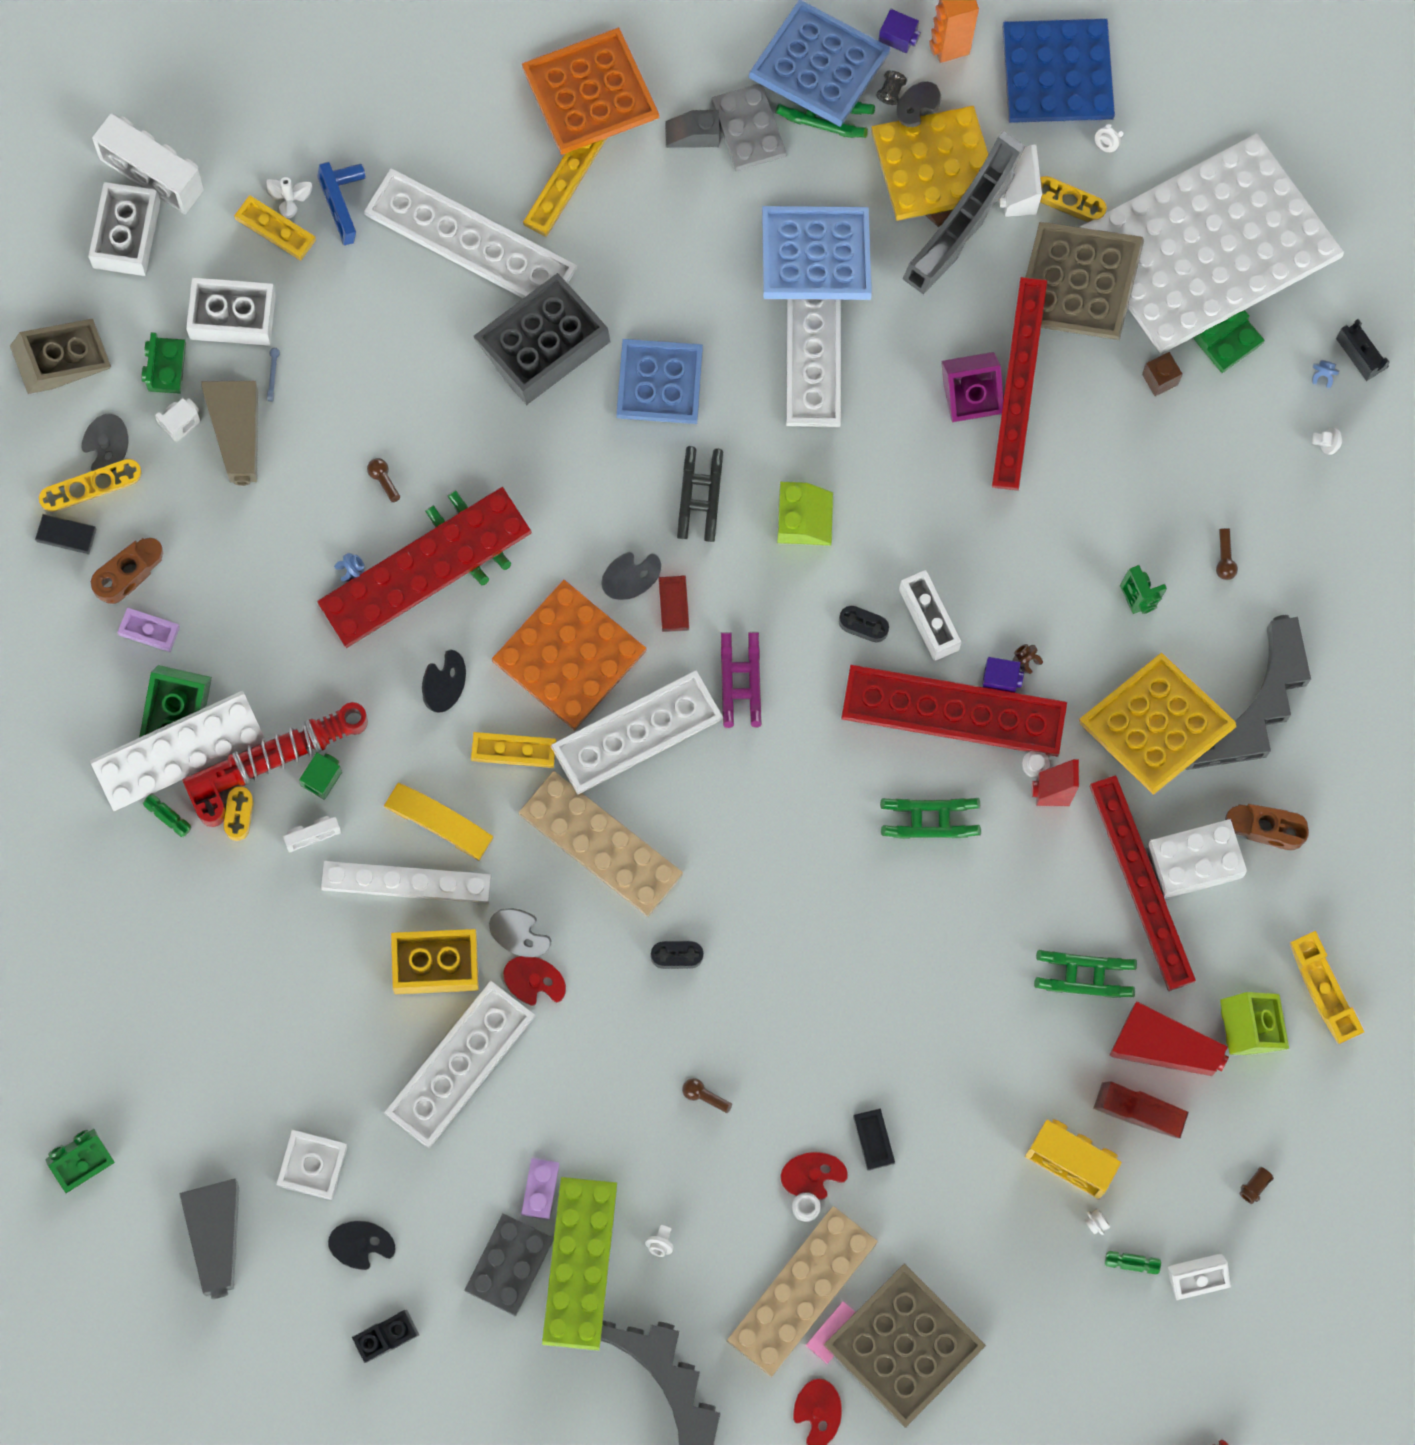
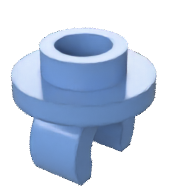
(1325, 368)
(353, 564)

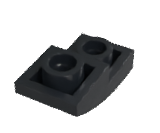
(385, 1336)

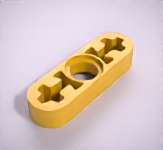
(1090, 200)

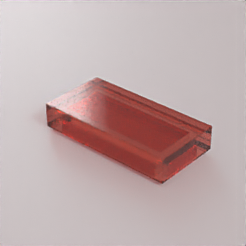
(673, 603)

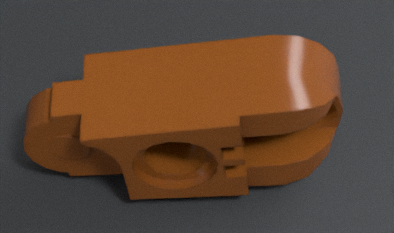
(144, 554)
(1246, 823)

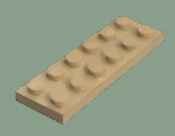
(600, 843)
(802, 1291)

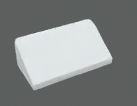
(1199, 1276)

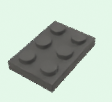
(509, 1264)

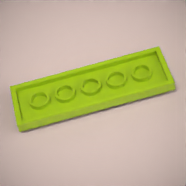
(579, 1264)

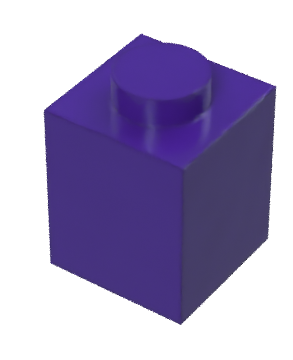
(899, 31)
(1002, 675)

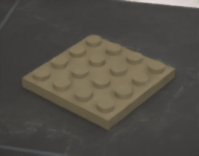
(1086, 278)
(904, 1345)

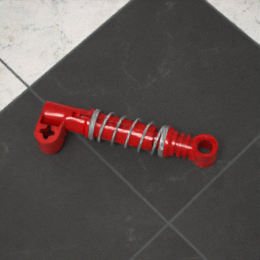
(263, 758)

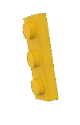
(275, 227)
(513, 750)

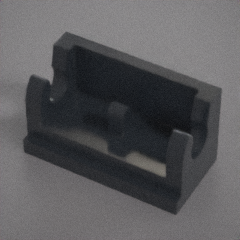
(1361, 350)

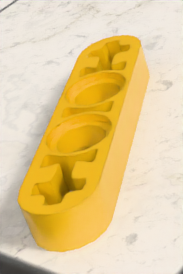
(91, 489)

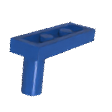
(330, 183)

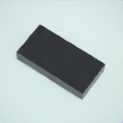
(65, 534)
(874, 1139)

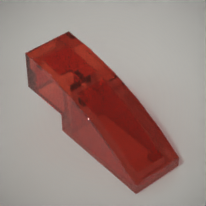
(1141, 1109)

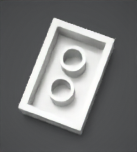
(124, 229)
(231, 311)
(1196, 859)

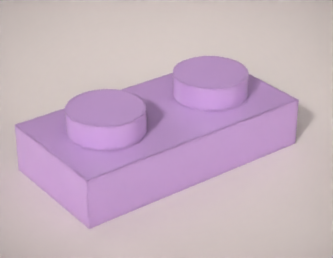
(148, 629)
(540, 1189)

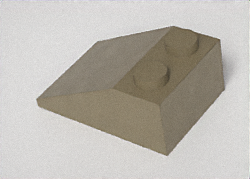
(59, 355)

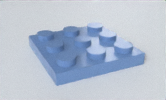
(659, 381)

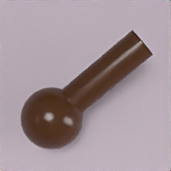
(378, 470)
(1226, 568)
(694, 1089)

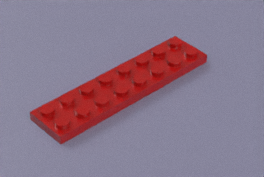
(424, 567)
(954, 710)

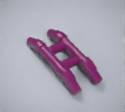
(751, 667)

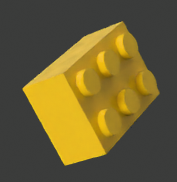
(434, 961)
(1073, 1158)

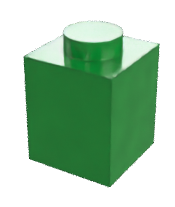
(321, 775)

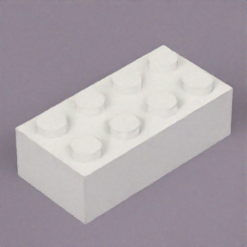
(148, 162)

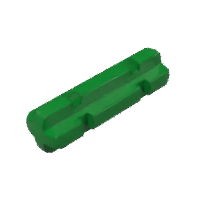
(167, 815)
(1133, 1262)

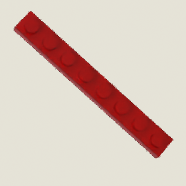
(1019, 384)
(1142, 883)

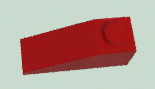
(1057, 784)

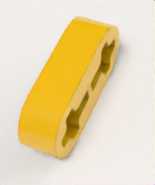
(245, 813)

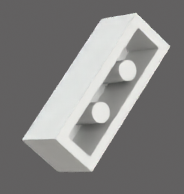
(930, 615)

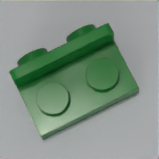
(164, 364)
(1138, 593)
(79, 1160)

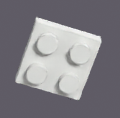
(312, 1165)

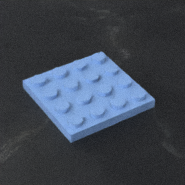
(816, 252)

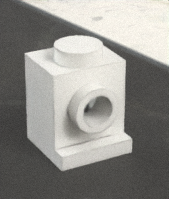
(179, 418)

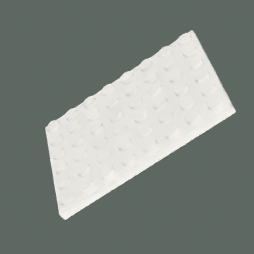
(1218, 242)

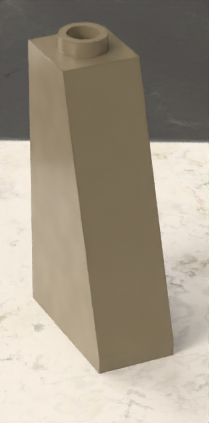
(235, 423)

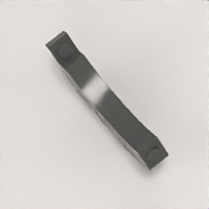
(1285, 670)

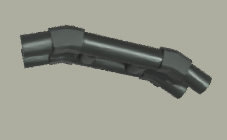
(687, 503)

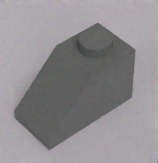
(693, 129)

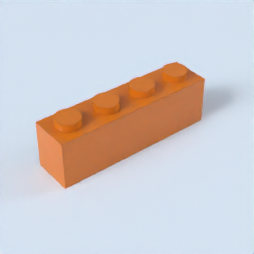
(953, 28)

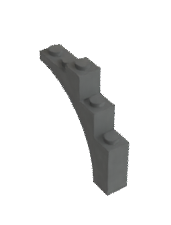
(967, 216)
(679, 1383)

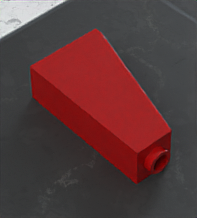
(1163, 1042)

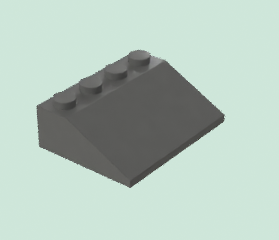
(542, 338)

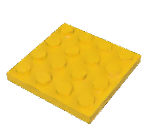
(930, 163)
(1157, 723)

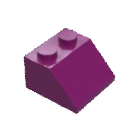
(973, 386)

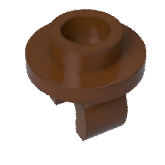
(1024, 655)

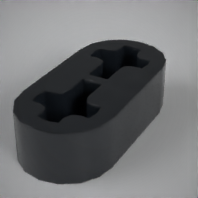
(862, 630)
(677, 948)

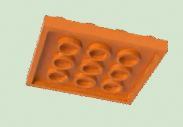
(590, 91)
(569, 654)

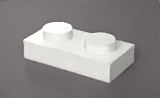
(322, 829)

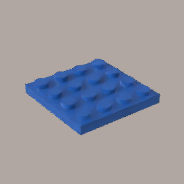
(1058, 70)

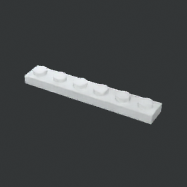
(406, 882)

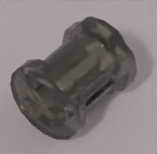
(888, 95)

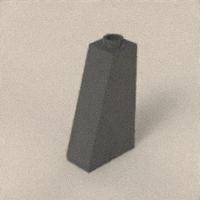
(212, 1229)

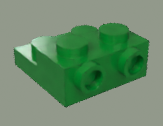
(1229, 341)

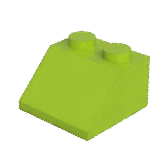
(804, 514)
(1254, 1023)

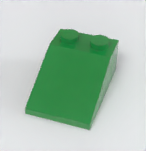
(173, 696)

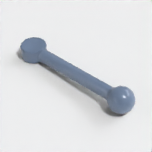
(274, 353)

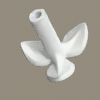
(283, 190)

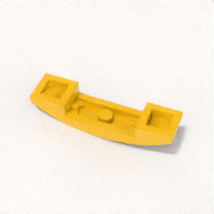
(439, 820)
(1324, 988)

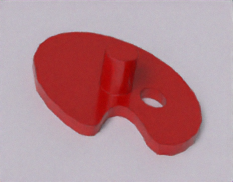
(525, 979)
(804, 1173)
(818, 1403)

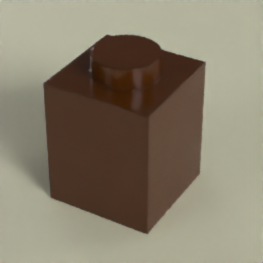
(1162, 374)

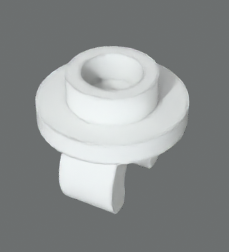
(1108, 139)
(1329, 440)
(659, 1244)

